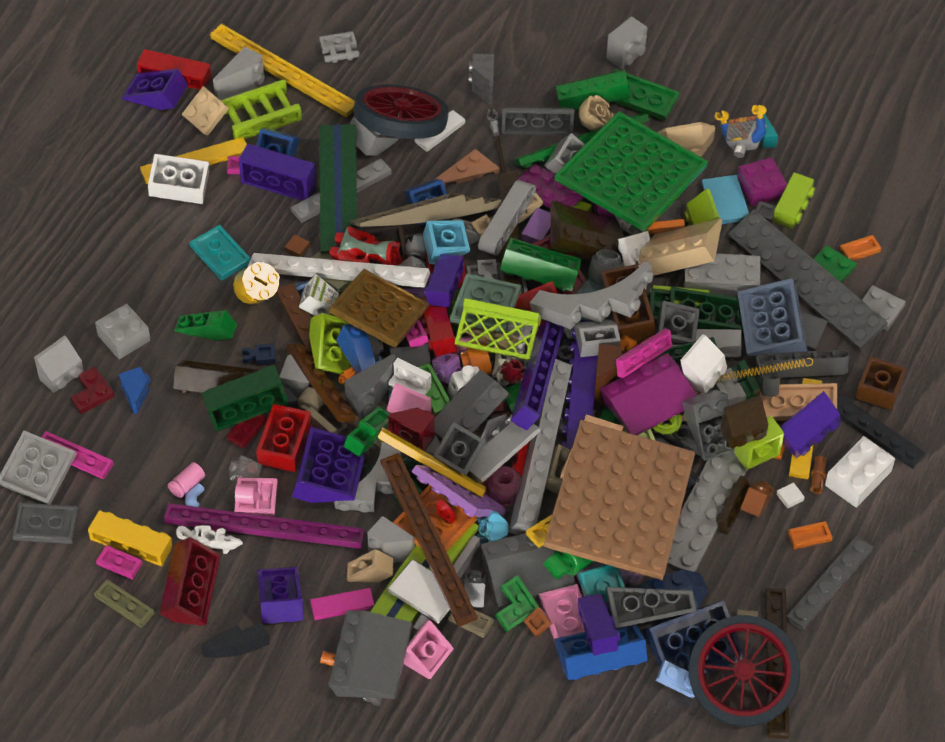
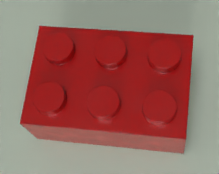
(284, 438)

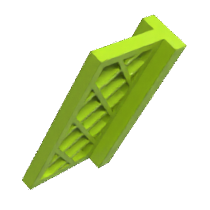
(502, 313)

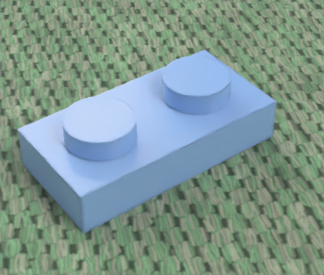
(675, 678)

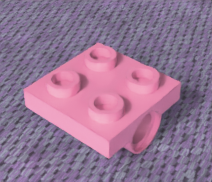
(256, 496)

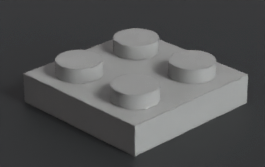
(884, 304)

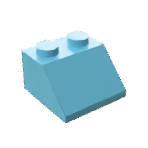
(445, 238)

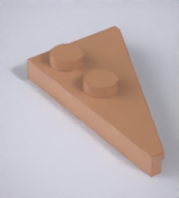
(468, 168)

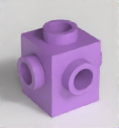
(445, 366)

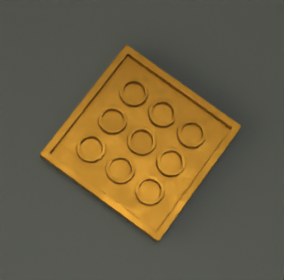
(379, 308)

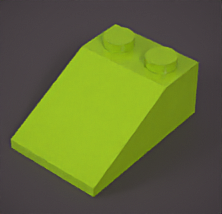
(325, 349)

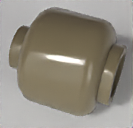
(310, 398)

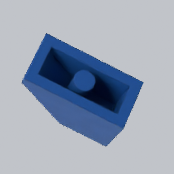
(135, 387)

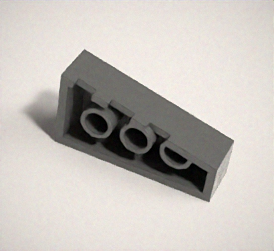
(642, 605)

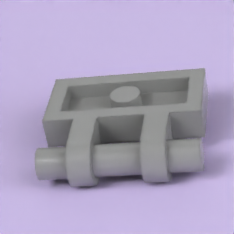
(336, 43)

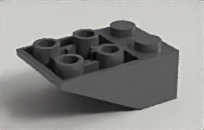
(704, 421)

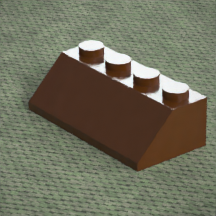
(641, 323)

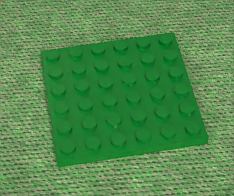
(631, 171)

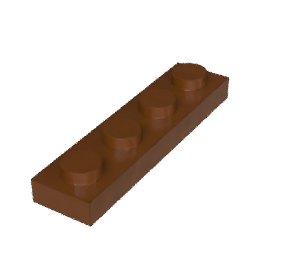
(299, 318)

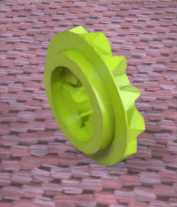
(675, 423)

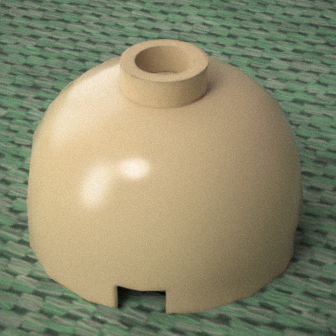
(594, 113)

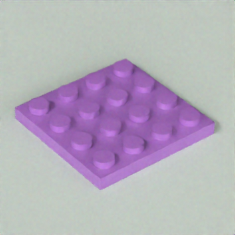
(458, 495)

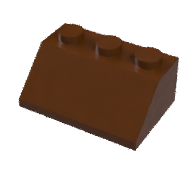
(606, 370)

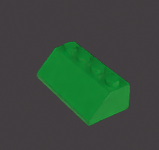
(609, 86)
(540, 264)

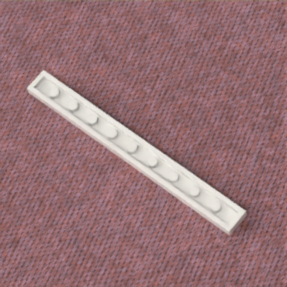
(342, 269)

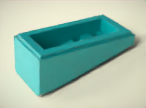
(770, 138)

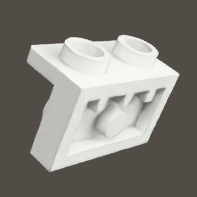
(410, 377)

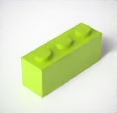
(794, 201)

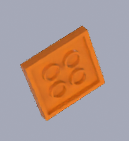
(447, 532)

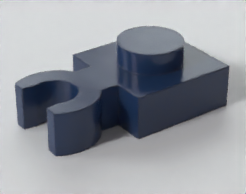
(262, 354)

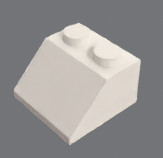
(703, 364)

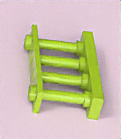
(272, 120)

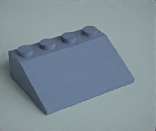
(772, 318)

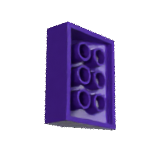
(327, 469)

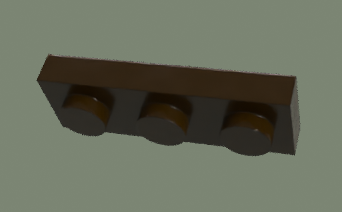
(732, 505)

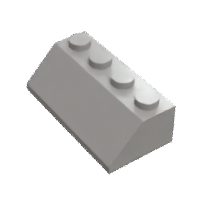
(500, 448)

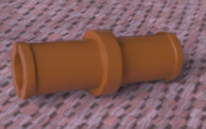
(818, 474)

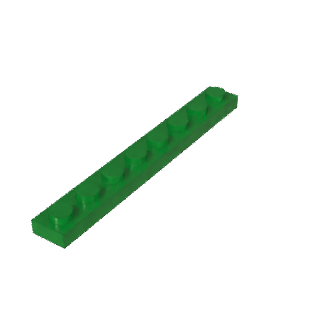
(543, 154)

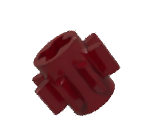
(512, 370)

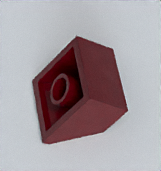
(413, 426)

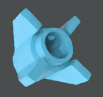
(492, 527)

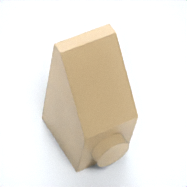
(370, 567)

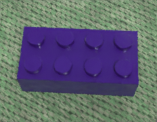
(277, 172)

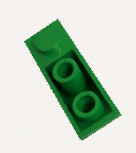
(208, 325)

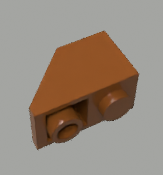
(757, 498)

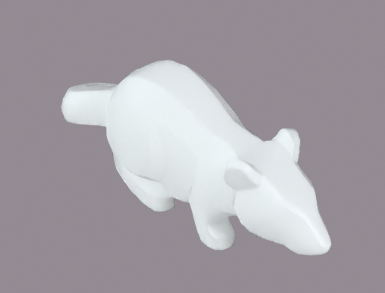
(209, 537)

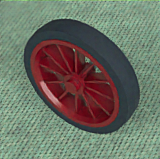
(401, 111)
(744, 670)

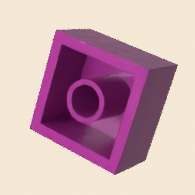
(761, 181)

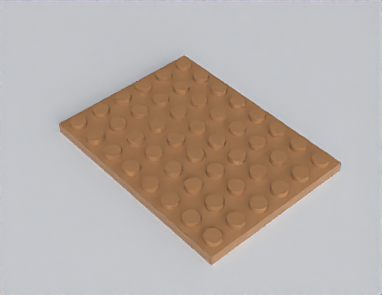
(620, 500)

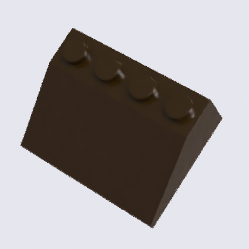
(582, 232)

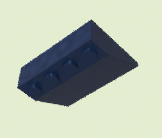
(676, 637)

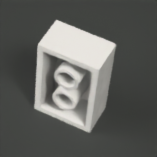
(178, 178)
(860, 471)

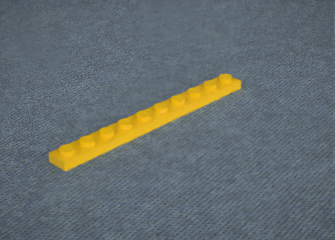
(287, 71)

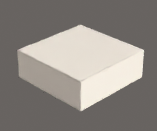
(790, 495)

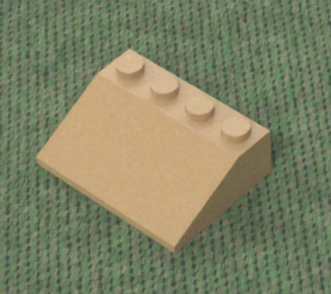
(682, 247)

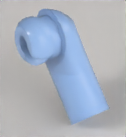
(191, 496)

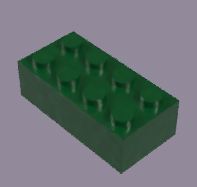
(244, 398)

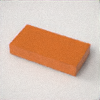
(663, 226)
(860, 248)
(809, 535)

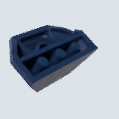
(680, 580)

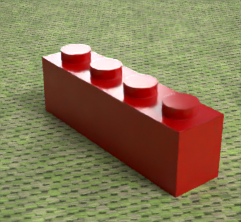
(194, 72)
(438, 330)

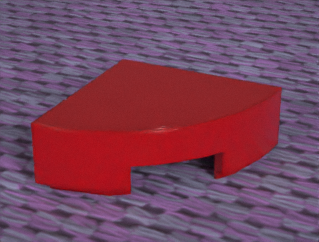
(445, 512)

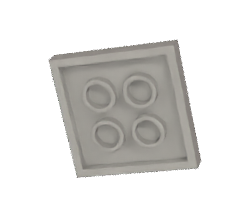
(36, 467)

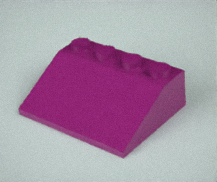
(648, 395)

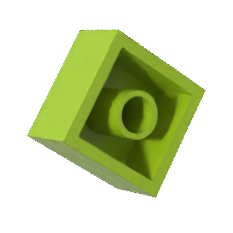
(760, 451)

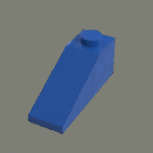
(356, 347)

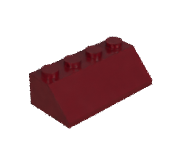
(190, 583)

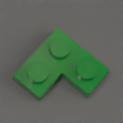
(520, 606)

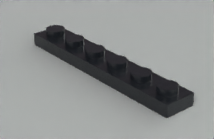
(879, 432)

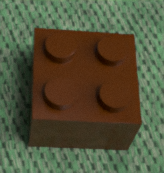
(881, 383)

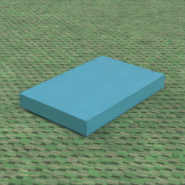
(727, 198)

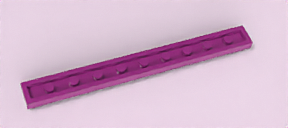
(265, 526)

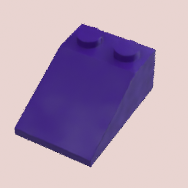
(156, 89)
(280, 595)

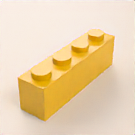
(130, 538)

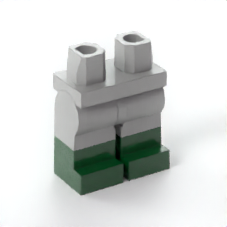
(738, 389)

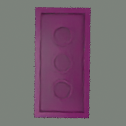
(548, 188)

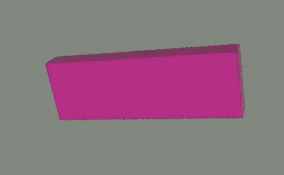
(339, 603)

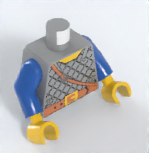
(744, 132)

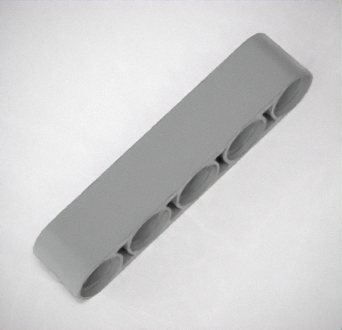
(507, 217)

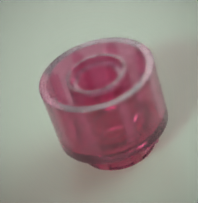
(504, 485)

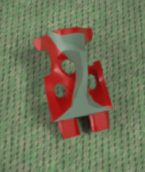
(354, 249)

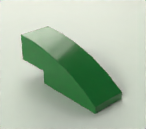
(367, 432)

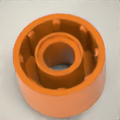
(477, 358)

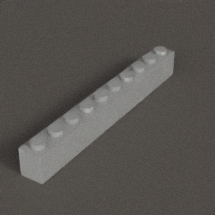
(540, 452)

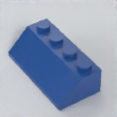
(579, 661)

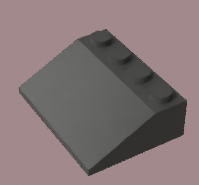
(520, 557)
(370, 655)

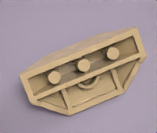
(693, 137)

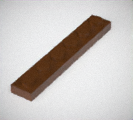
(321, 384)

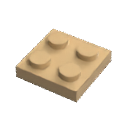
(205, 111)

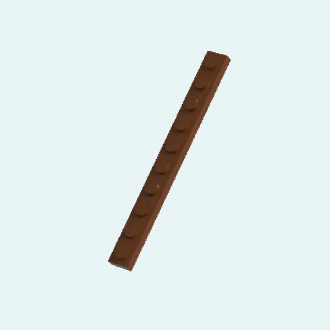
(429, 540)

